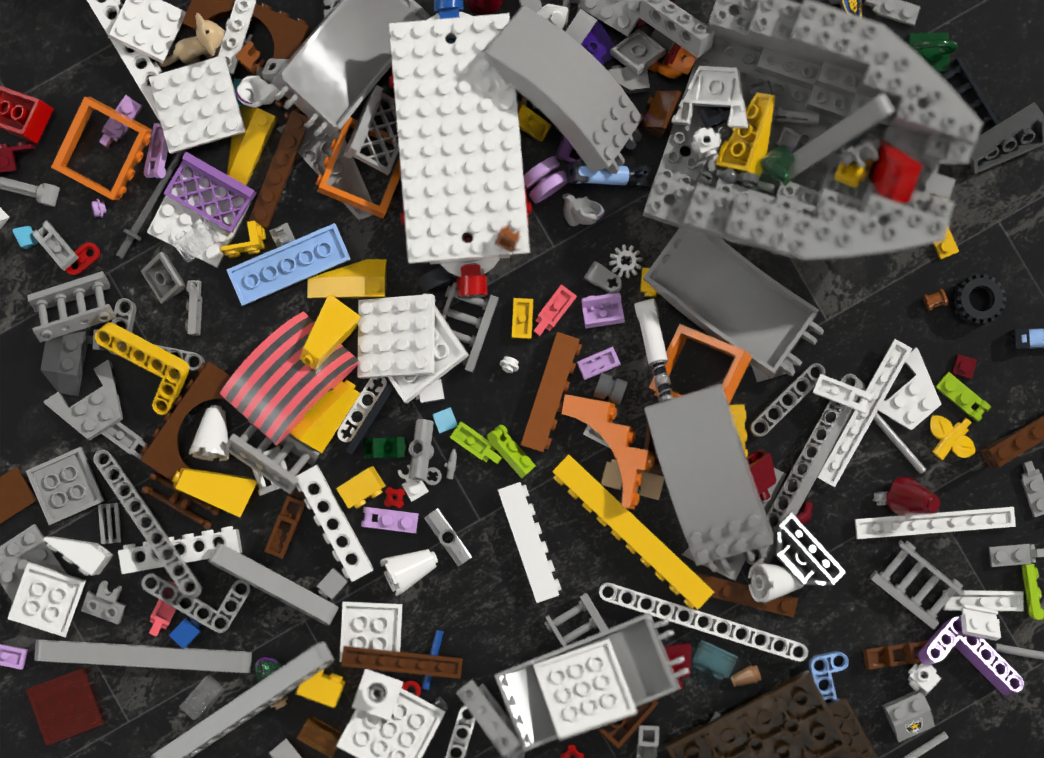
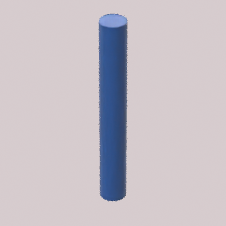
(434, 651)

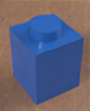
(186, 632)

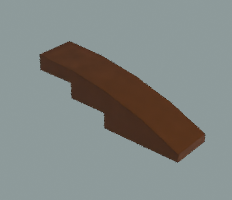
(287, 523)
(894, 654)

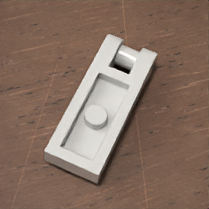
(842, 393)

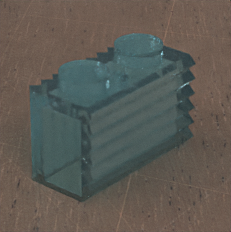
(714, 658)

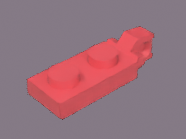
(554, 309)
(162, 612)

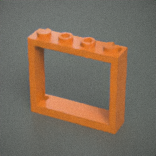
(74, 134)
(350, 199)
(736, 370)

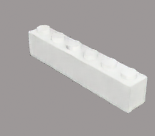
(528, 542)

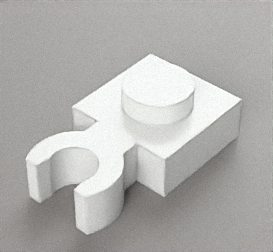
(413, 487)

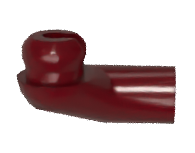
(806, 512)

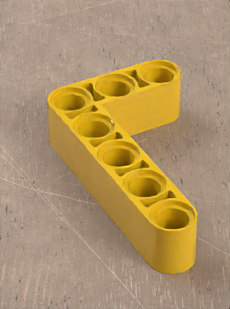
(148, 361)

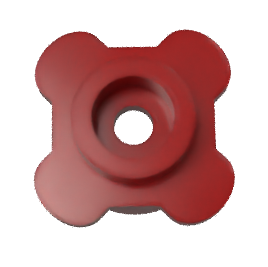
(395, 502)
(572, 751)

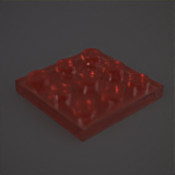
(65, 706)

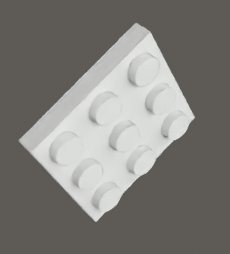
(147, 27)
(46, 599)
(371, 625)

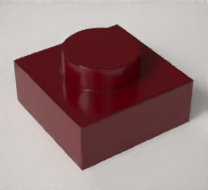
(964, 366)

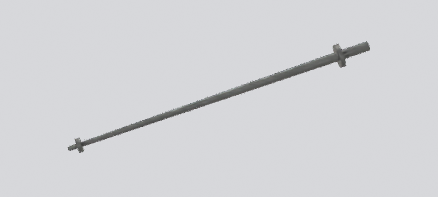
(132, 234)

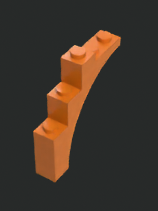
(619, 438)

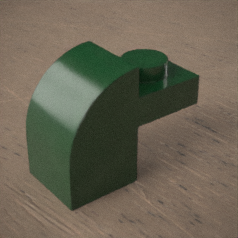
(384, 447)

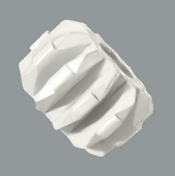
(625, 268)

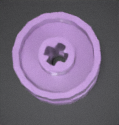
(544, 179)

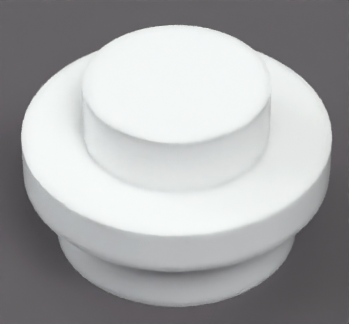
(509, 364)

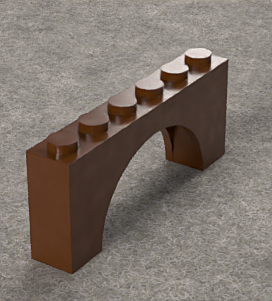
(286, 32)
(1013, 445)
(164, 452)

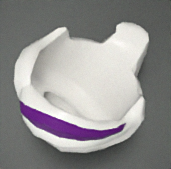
(256, 91)

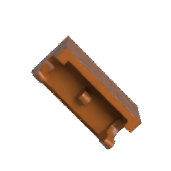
(248, 56)

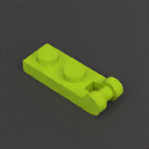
(962, 396)
(510, 451)
(1032, 592)

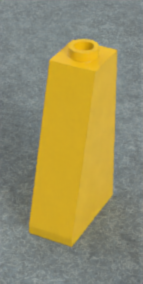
(329, 331)
(326, 416)
(217, 489)

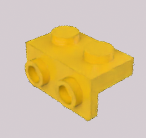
(852, 173)

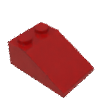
(23, 114)
(894, 173)

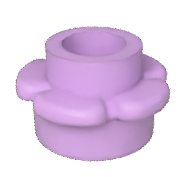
(98, 208)

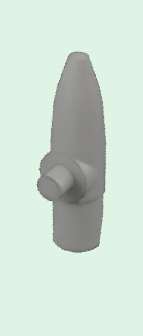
(451, 465)

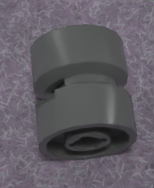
(610, 389)

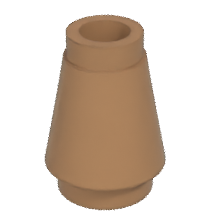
(747, 676)

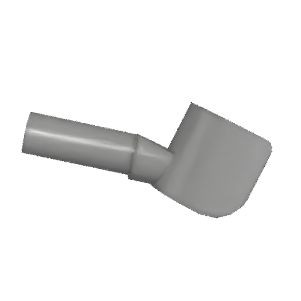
(710, 162)

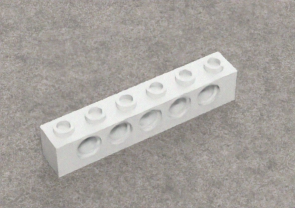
(344, 529)
(129, 560)

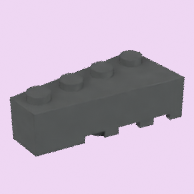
(1008, 139)

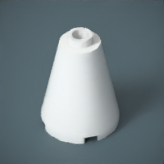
(211, 436)
(408, 569)
(771, 582)

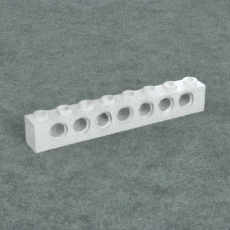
(132, 59)

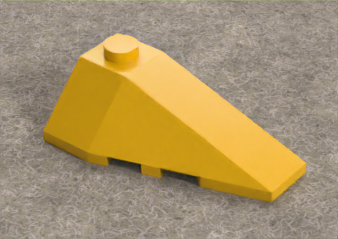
(749, 145)
(248, 146)
(354, 281)

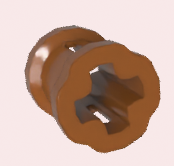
(935, 300)

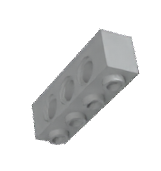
(677, 25)

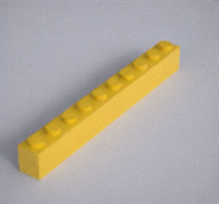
(631, 530)

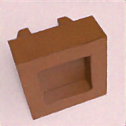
(507, 239)

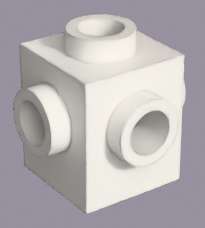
(705, 149)
(918, 683)

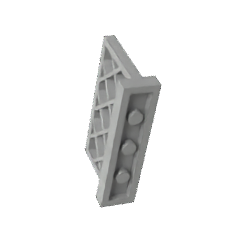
(362, 128)

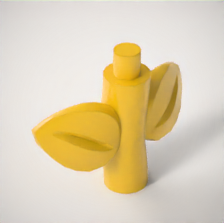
(951, 437)

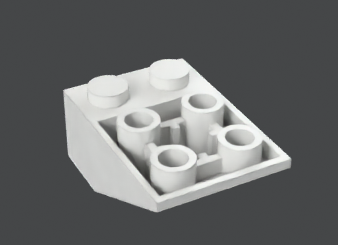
(87, 555)

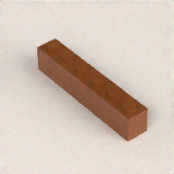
(550, 392)

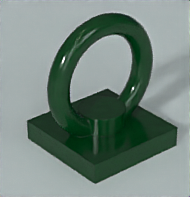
(933, 49)

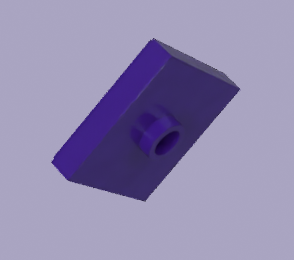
(599, 44)

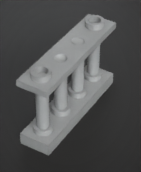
(68, 292)
(481, 323)
(270, 468)
(914, 603)
(584, 605)
(492, 718)

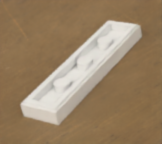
(987, 599)

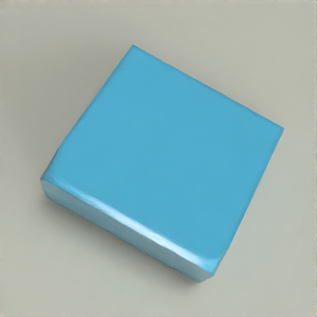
(25, 237)
(445, 420)

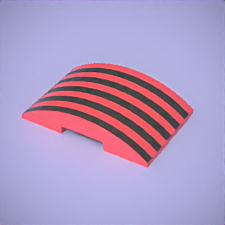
(277, 387)

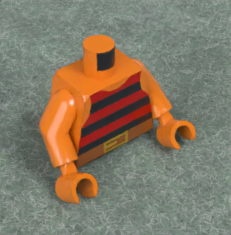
(675, 62)

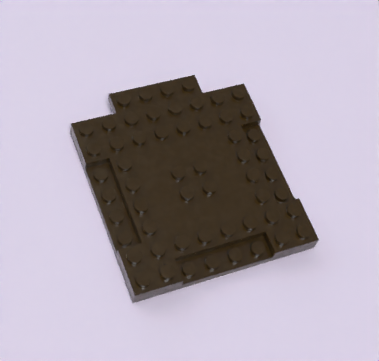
(780, 724)

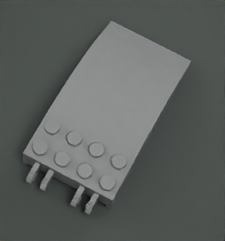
(343, 60)
(567, 88)
(733, 299)
(709, 476)
(639, 655)

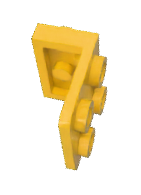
(256, 235)

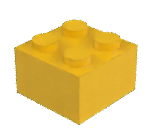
(323, 688)

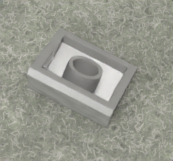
(163, 277)

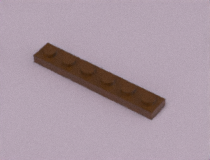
(279, 169)
(741, 594)
(401, 662)

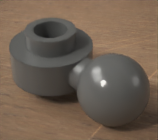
(747, 179)

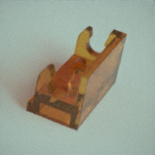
(320, 736)

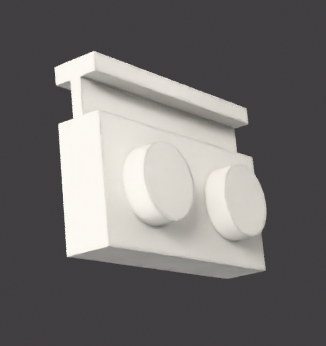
(980, 622)

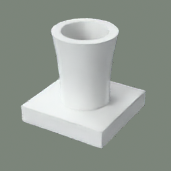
(378, 706)

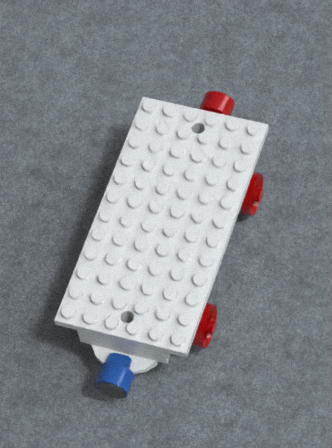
(457, 144)

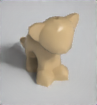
(205, 43)

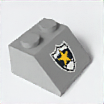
(909, 715)

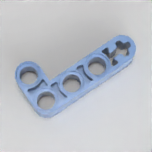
(825, 672)

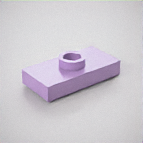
(598, 363)

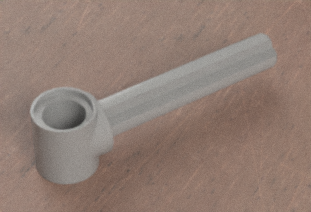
(44, 193)

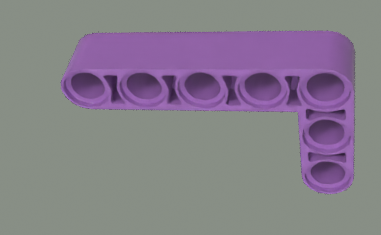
(973, 654)

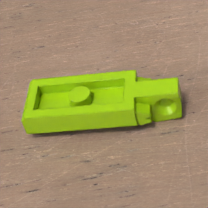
(475, 443)

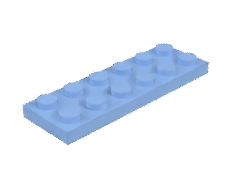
(288, 264)

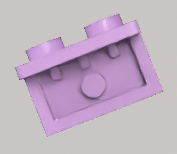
(602, 310)

